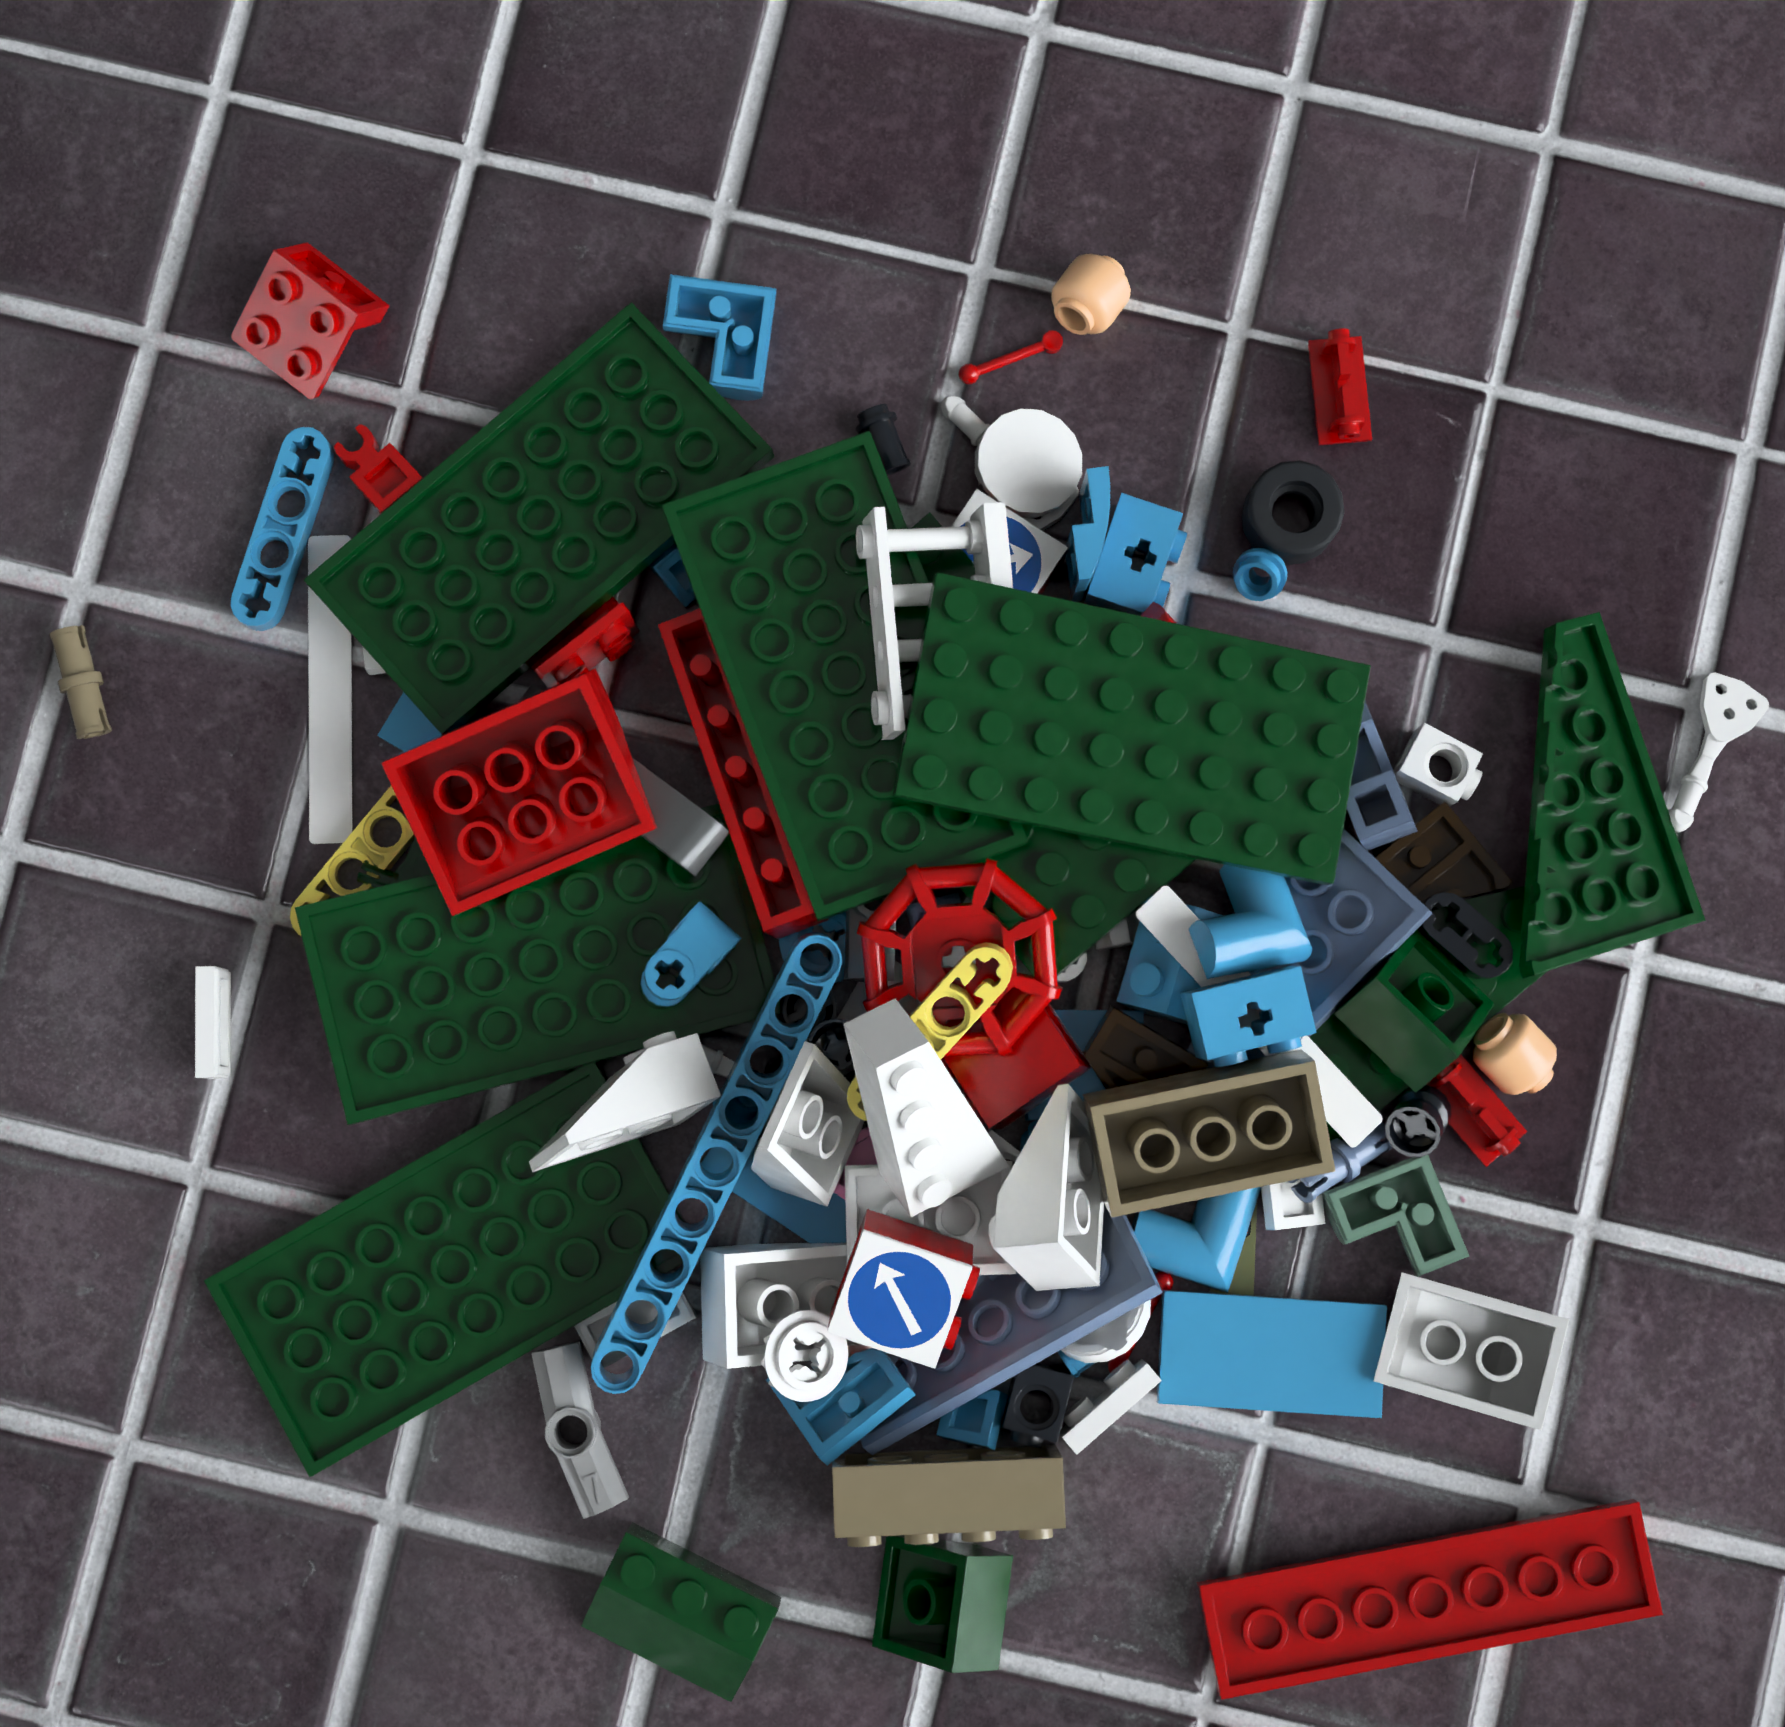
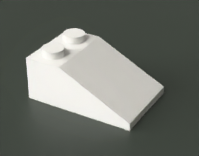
(649, 1094)
(808, 1131)
(1053, 1202)
(755, 1285)
(1471, 1351)

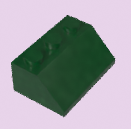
(681, 1612)

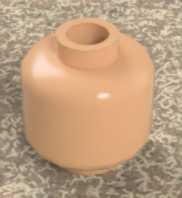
(1090, 294)
(1514, 1054)

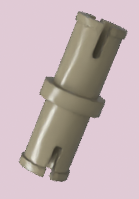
(80, 682)

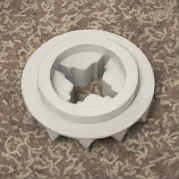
(827, 1357)

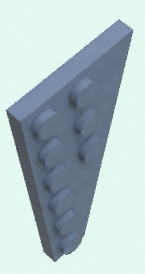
(1349, 927)
(1014, 1327)

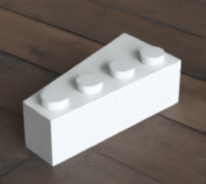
(915, 1113)

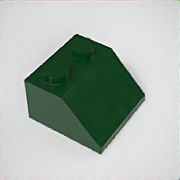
(1416, 1011)
(943, 1604)

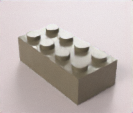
(1209, 1132)
(948, 1493)

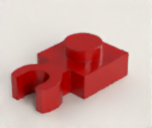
(380, 474)

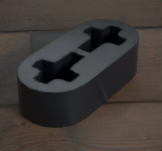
(1472, 926)

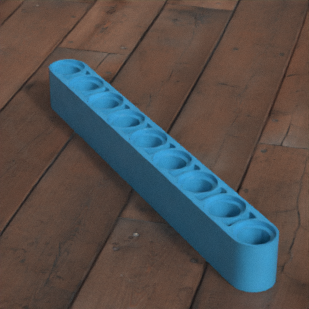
(713, 1189)

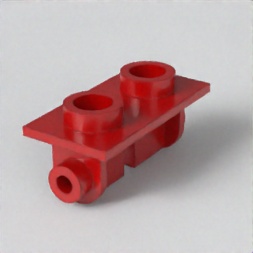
(1339, 388)
(1478, 1113)

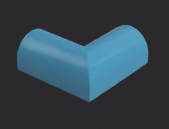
(738, 320)
(1259, 934)
(1205, 1247)

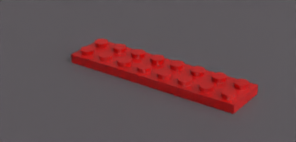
(1429, 1598)

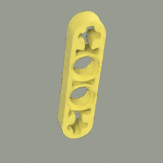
(358, 846)
(943, 1037)

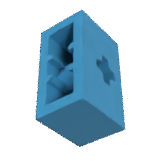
(1141, 528)
(1282, 1010)

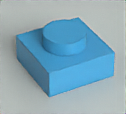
(975, 1421)

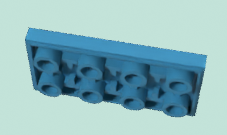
(1270, 1353)

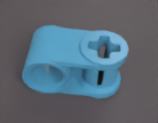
(693, 951)

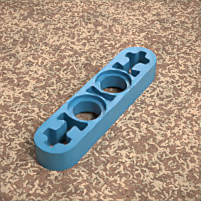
(273, 526)

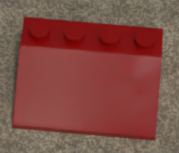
(521, 792)

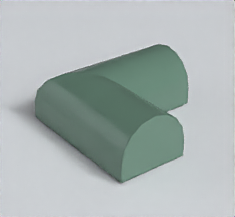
(1401, 1196)

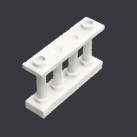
(982, 536)

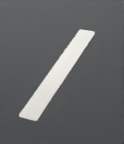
(328, 710)
(1343, 1104)

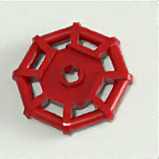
(963, 926)

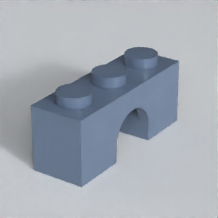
(1375, 795)

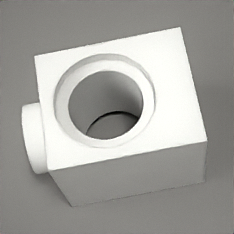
(1414, 772)

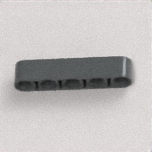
(683, 828)

